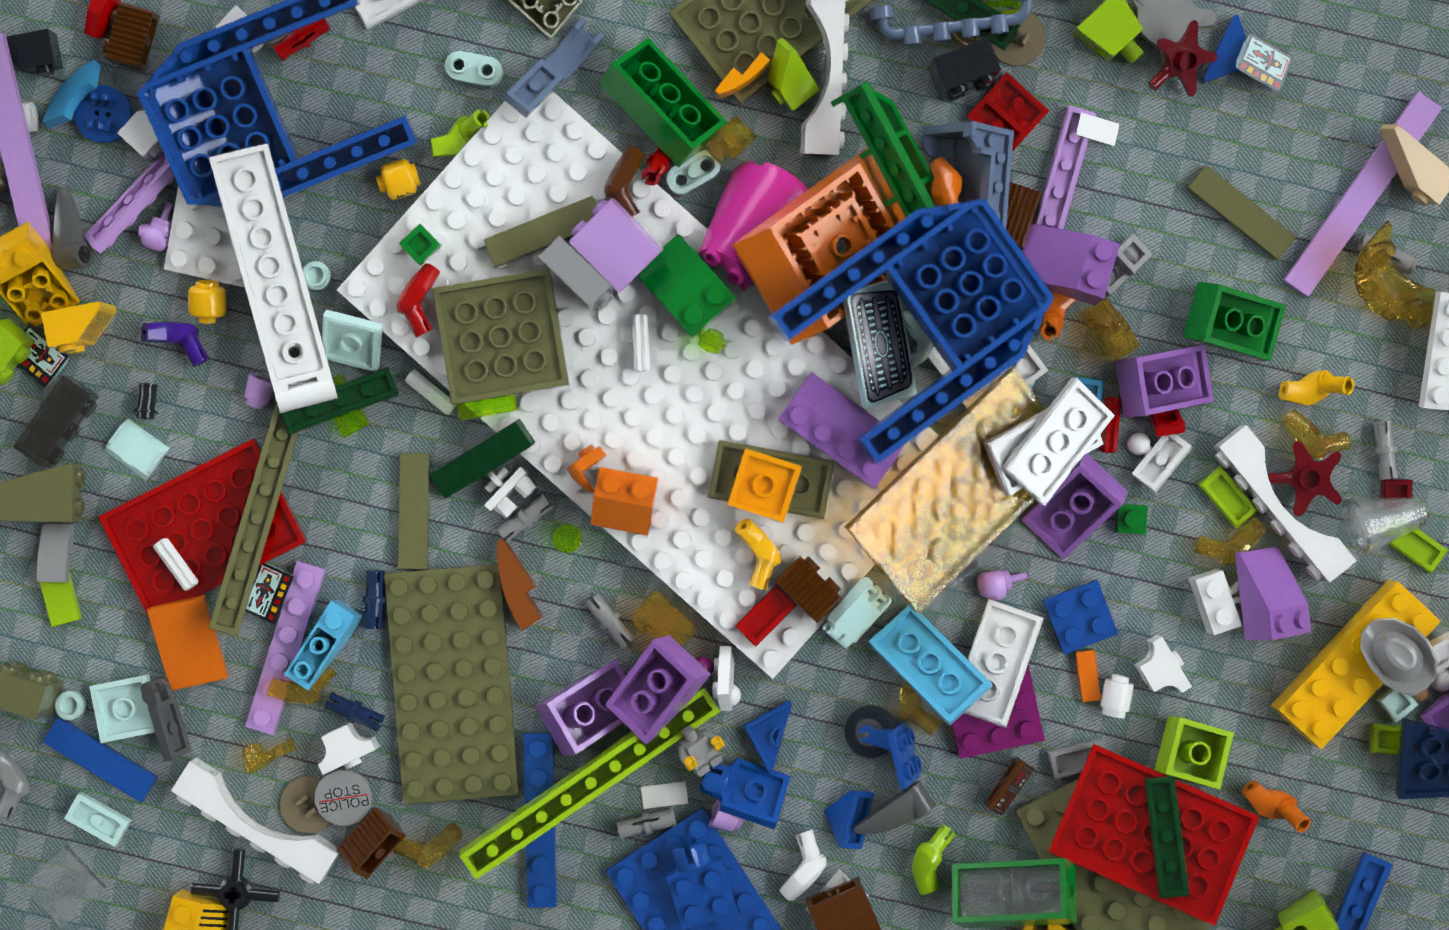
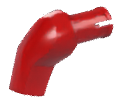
(99, 17)
(412, 297)

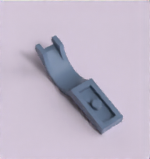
(553, 71)

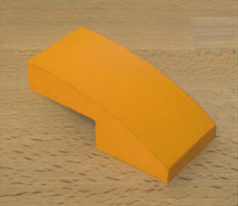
(736, 81)

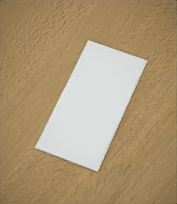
(1097, 129)
(664, 795)

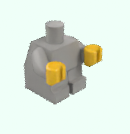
(699, 750)

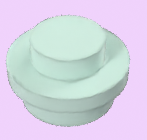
(316, 275)

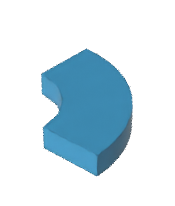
(71, 94)

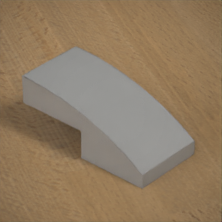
(1130, 258)
(54, 552)

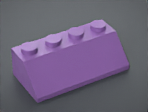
(832, 425)

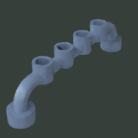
(941, 31)

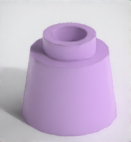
(258, 391)
(723, 820)

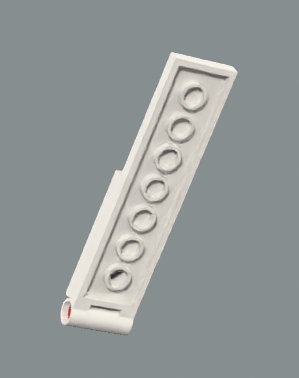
(273, 277)

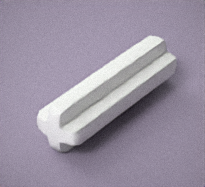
(641, 343)
(430, 392)
(175, 564)

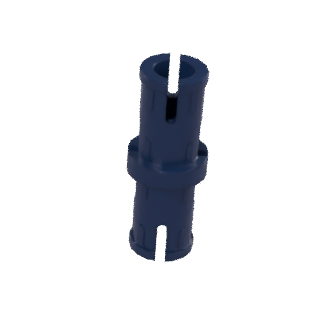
(374, 599)
(354, 711)

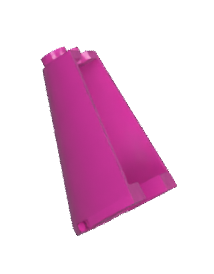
(747, 200)

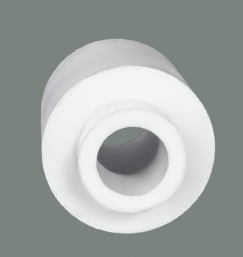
(1116, 696)

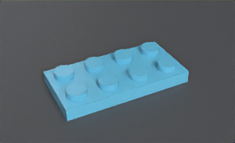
(930, 664)

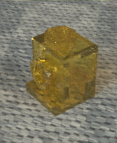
(730, 140)

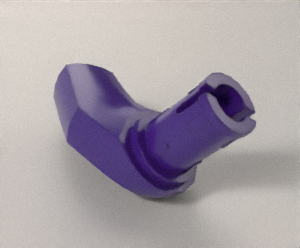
(176, 333)

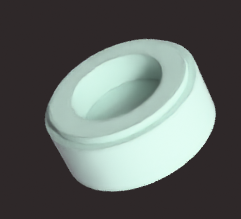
(70, 705)

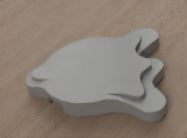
(1169, 19)

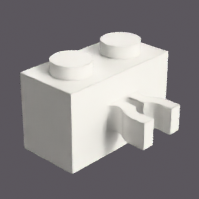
(1216, 601)

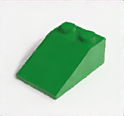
(686, 286)
(1234, 320)

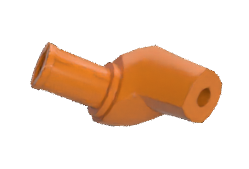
(946, 182)
(1054, 317)
(1276, 805)

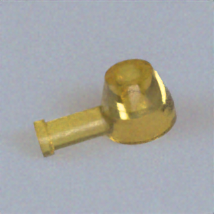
(257, 757)

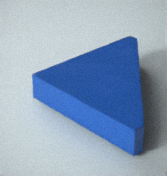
(1227, 51)
(767, 733)

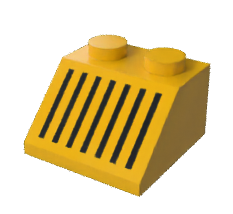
(76, 326)
(195, 913)

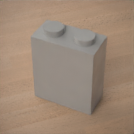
(577, 274)

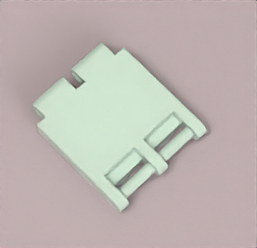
(856, 612)

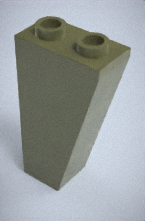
(44, 496)

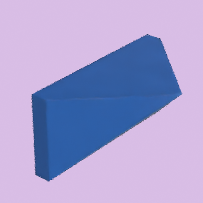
(846, 814)

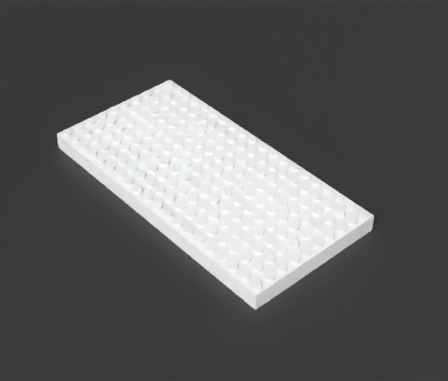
(647, 421)

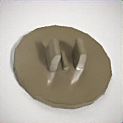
(1025, 45)
(299, 806)

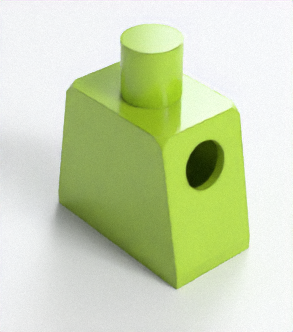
(1111, 31)
(1307, 914)

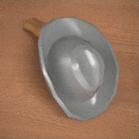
(1399, 656)

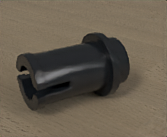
(146, 401)

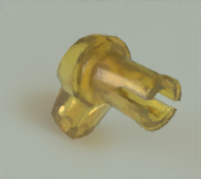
(1316, 444)
(1240, 541)
(294, 693)
(911, 710)
(432, 851)

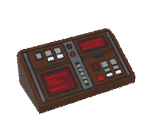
(1009, 786)

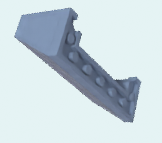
(979, 155)

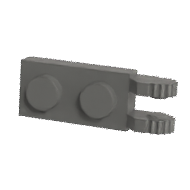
(166, 718)

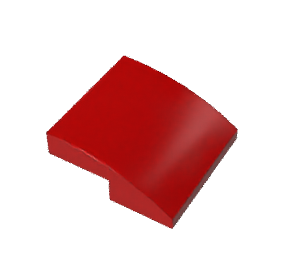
(1010, 107)

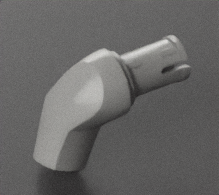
(15, 785)

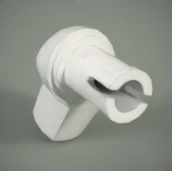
(808, 871)

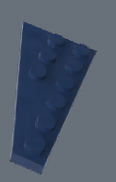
(1422, 761)

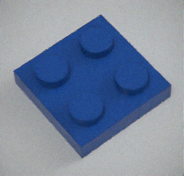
(1080, 616)

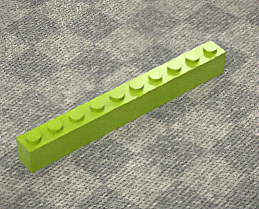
(579, 789)

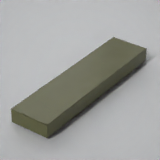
(1241, 212)
(538, 232)
(414, 511)

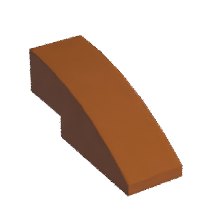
(516, 585)

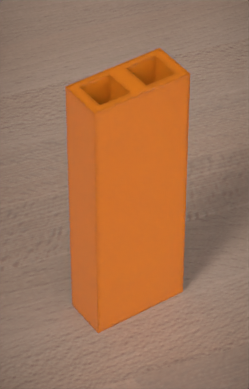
(1087, 675)

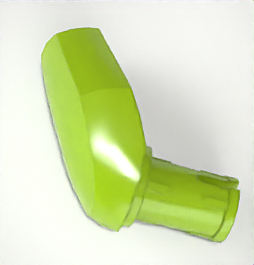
(458, 135)
(928, 858)

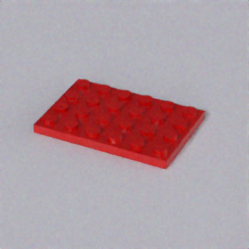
(200, 519)
(1111, 836)

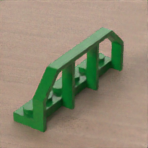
(891, 147)

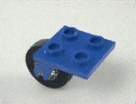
(873, 732)

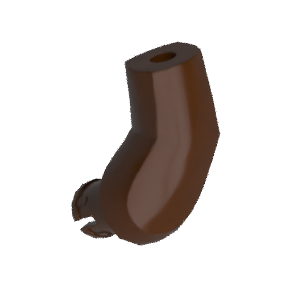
(620, 178)

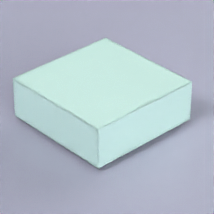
(1396, 704)

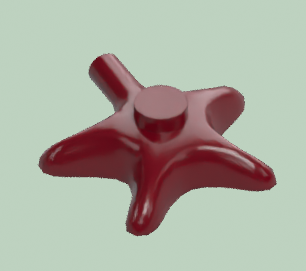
(1182, 60)
(1308, 478)

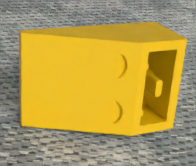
(30, 276)

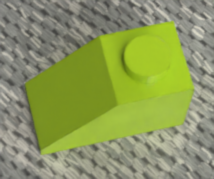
(790, 77)

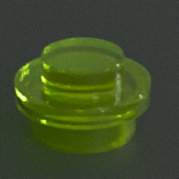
(711, 340)
(567, 538)

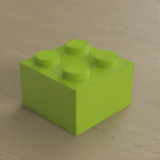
(1194, 752)

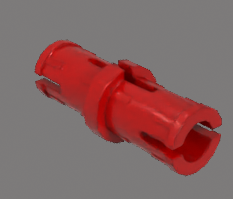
(300, 39)
(656, 166)

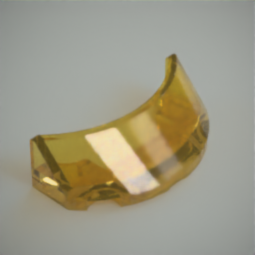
(1386, 287)

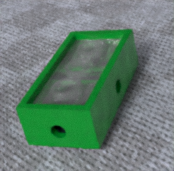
(1014, 893)

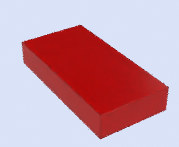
(765, 615)

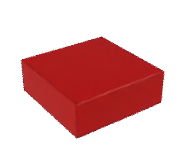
(1167, 423)

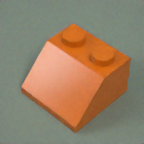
(624, 500)

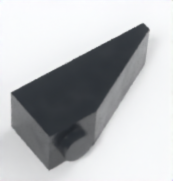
(35, 52)

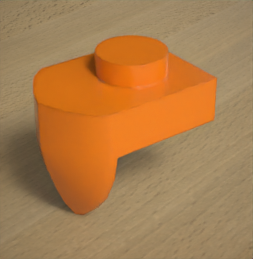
(588, 458)

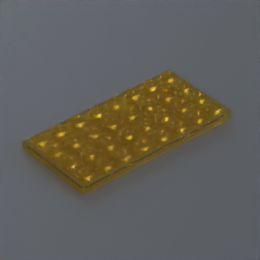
(946, 499)

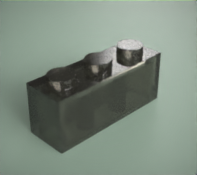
(57, 422)

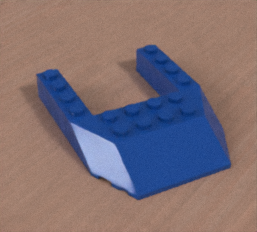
(217, 102)
(964, 290)

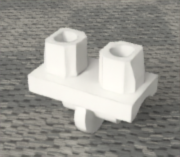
(518, 481)

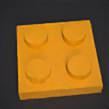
(764, 485)

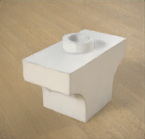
(1162, 667)
(345, 748)

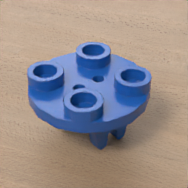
(100, 127)

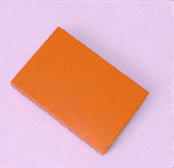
(186, 642)

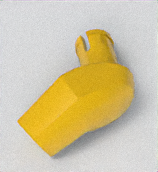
(1315, 387)
(764, 550)

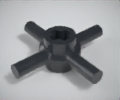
(243, 886)

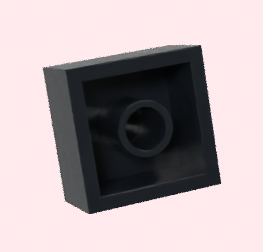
(964, 69)

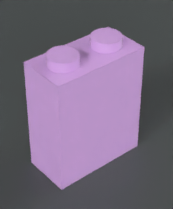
(615, 244)

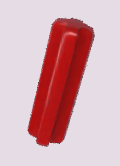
(1110, 433)

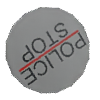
(343, 797)

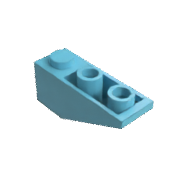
(323, 643)

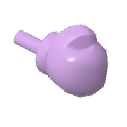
(157, 233)
(996, 583)

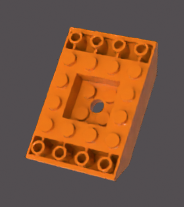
(801, 239)

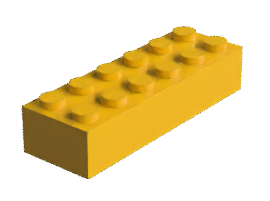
(1339, 676)

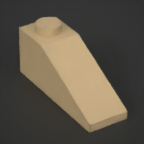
(1417, 167)

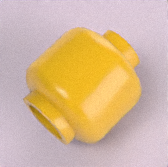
(398, 179)
(207, 301)

